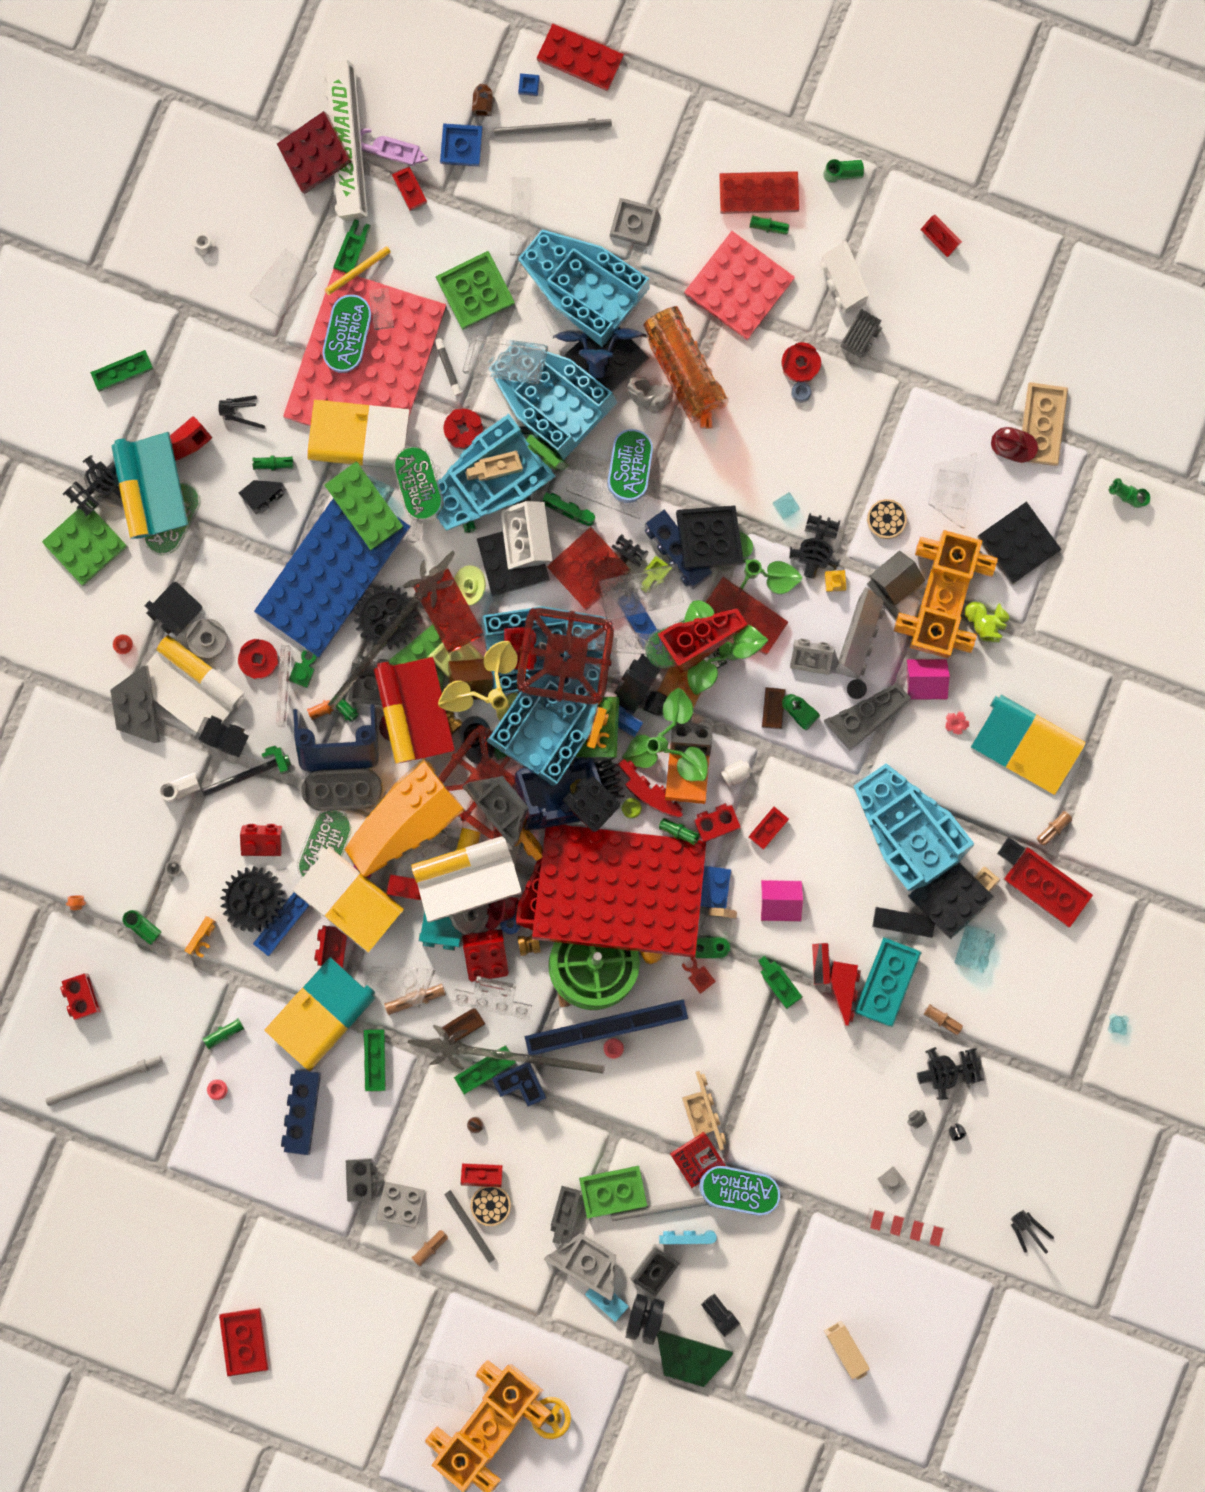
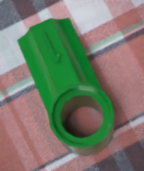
(846, 170)
(143, 927)

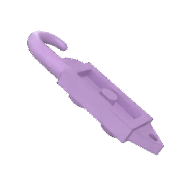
(394, 149)

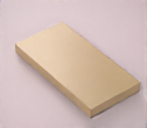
(1045, 420)

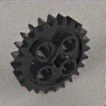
(380, 600)
(236, 894)

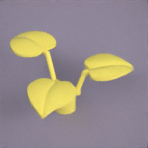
(498, 658)

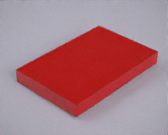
(243, 1342)

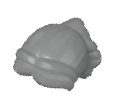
(648, 396)

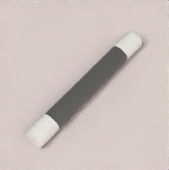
(448, 367)

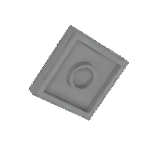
(633, 221)

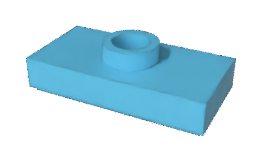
(613, 1308)

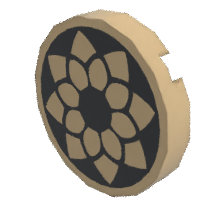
(886, 519)
(490, 1205)

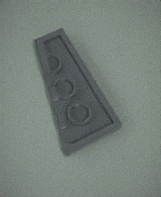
(862, 719)

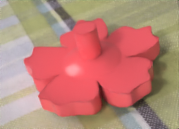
(956, 722)

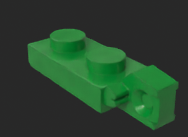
(779, 982)

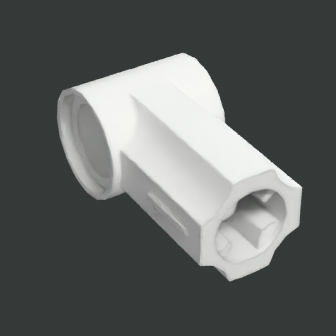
(182, 787)

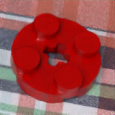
(810, 356)
(458, 418)
(256, 670)

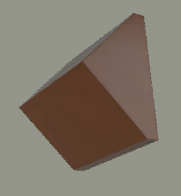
(473, 673)

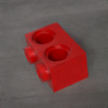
(718, 827)
(85, 994)

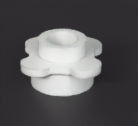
(197, 242)

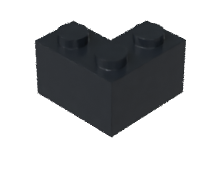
(636, 683)
(227, 739)

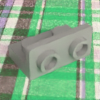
(812, 656)

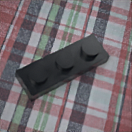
(903, 922)

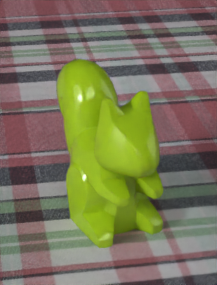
(987, 625)

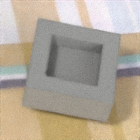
(891, 1180)

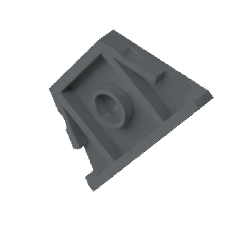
(135, 706)
(500, 805)

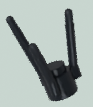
(229, 407)
(1022, 1222)

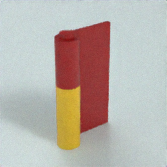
(411, 710)

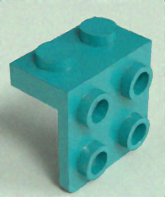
(439, 932)

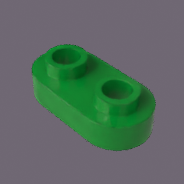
(710, 948)

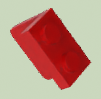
(485, 955)

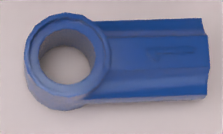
(628, 722)

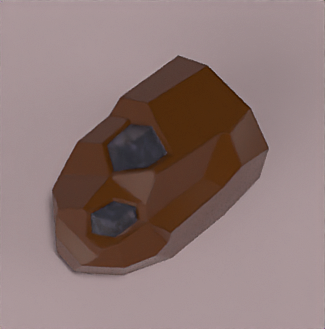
(482, 101)

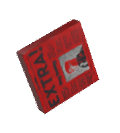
(696, 1158)

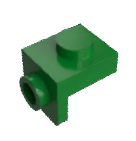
(282, 760)

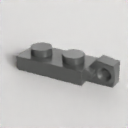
(564, 1212)

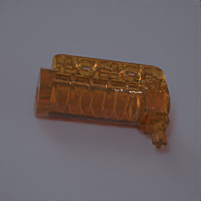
(684, 364)

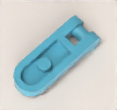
(687, 1237)

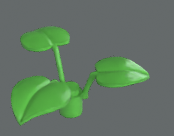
(780, 575)
(745, 645)
(644, 750)

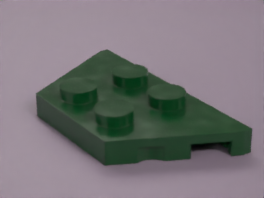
(690, 1359)

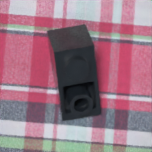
(261, 493)

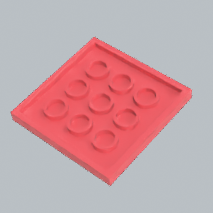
(739, 285)

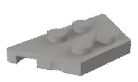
(587, 1263)

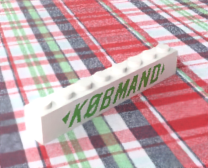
(344, 115)

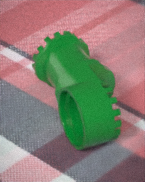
(1129, 493)

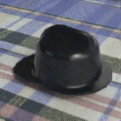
(474, 753)

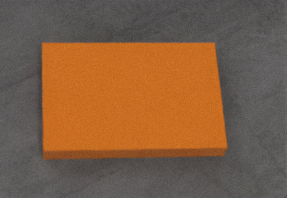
(681, 789)

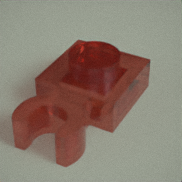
(700, 978)

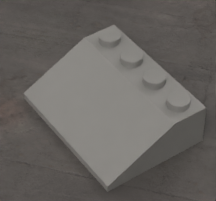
(859, 634)

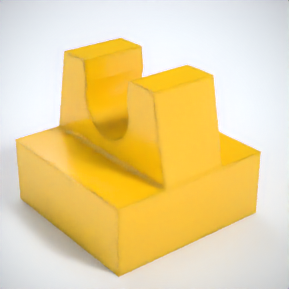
(835, 581)

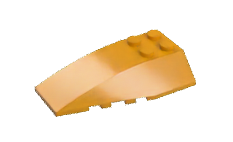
(407, 815)

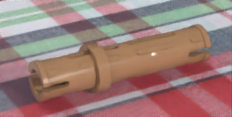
(432, 993)

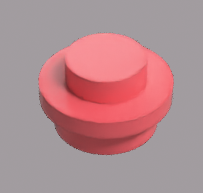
(613, 1048)
(217, 1089)

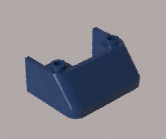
(345, 755)

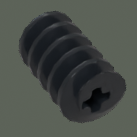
(608, 777)

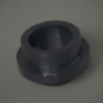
(856, 689)

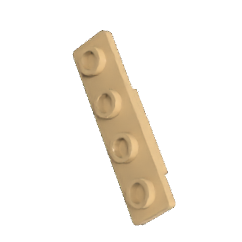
(700, 1112)

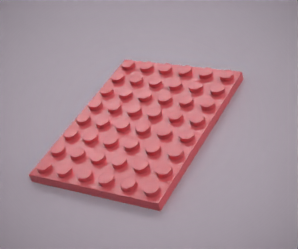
(391, 358)

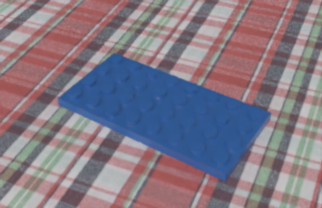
(325, 580)

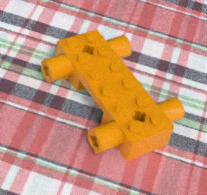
(945, 594)
(487, 1427)

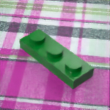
(121, 370)
(374, 1060)
(482, 1072)

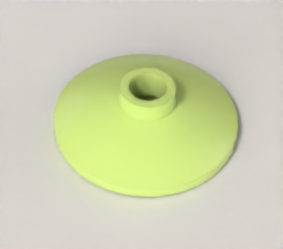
(471, 583)

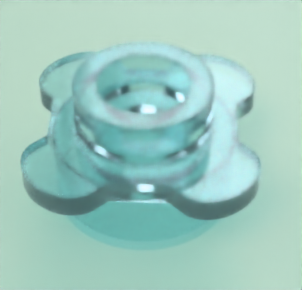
(1114, 1019)

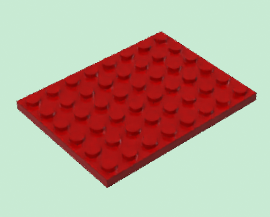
(619, 890)

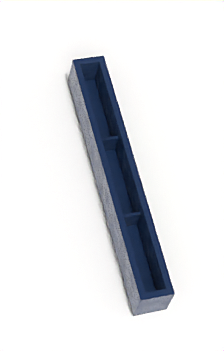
(606, 1027)

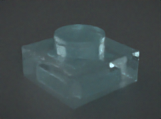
(786, 505)

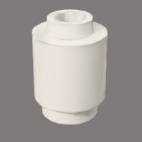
(736, 773)

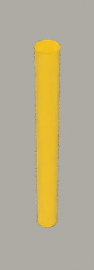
(357, 270)

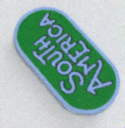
(347, 333)
(630, 465)
(739, 1190)

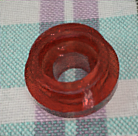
(116, 644)

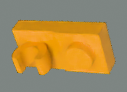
(599, 720)
(531, 844)
(205, 929)

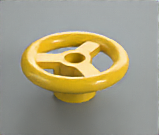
(558, 1418)

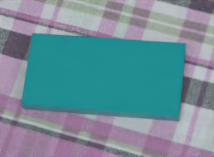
(888, 982)

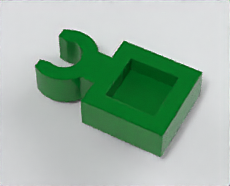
(302, 673)

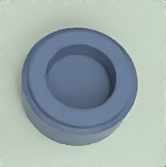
(801, 392)

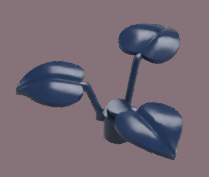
(597, 358)

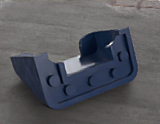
(545, 800)

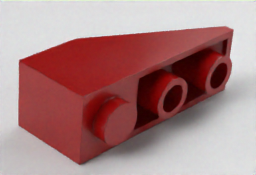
(189, 438)
(843, 984)

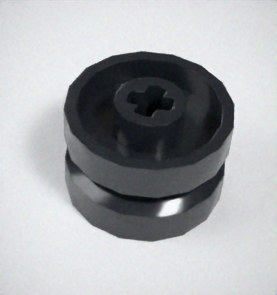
(645, 1319)

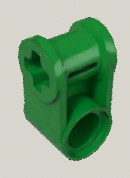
(802, 712)

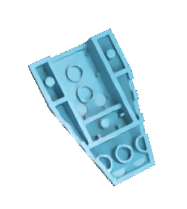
(473, 498)
(910, 828)

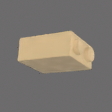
(847, 1350)

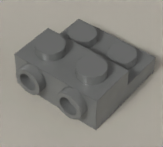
(365, 688)

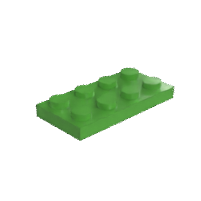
(364, 505)

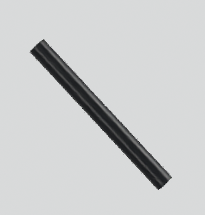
(239, 777)

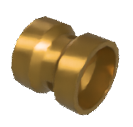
(454, 724)
(524, 945)

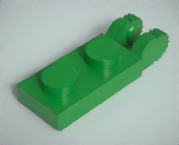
(351, 248)
(569, 509)

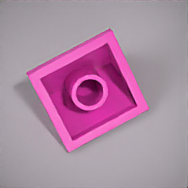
(927, 679)
(781, 900)

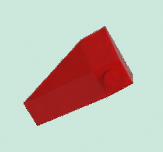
(695, 640)
(527, 902)

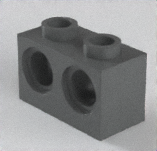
(691, 738)
(353, 1179)

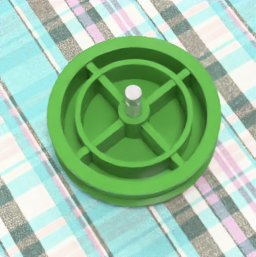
(592, 975)

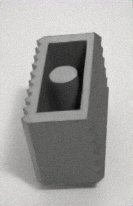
(860, 333)

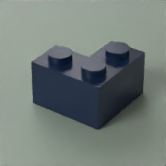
(522, 1078)

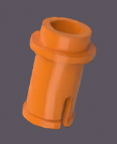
(706, 421)
(319, 710)

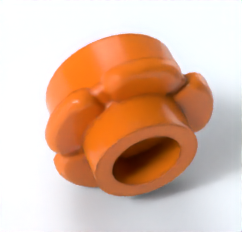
(75, 902)

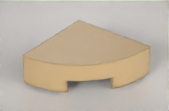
(721, 912)

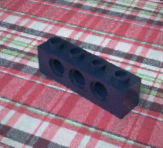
(662, 522)
(309, 1103)

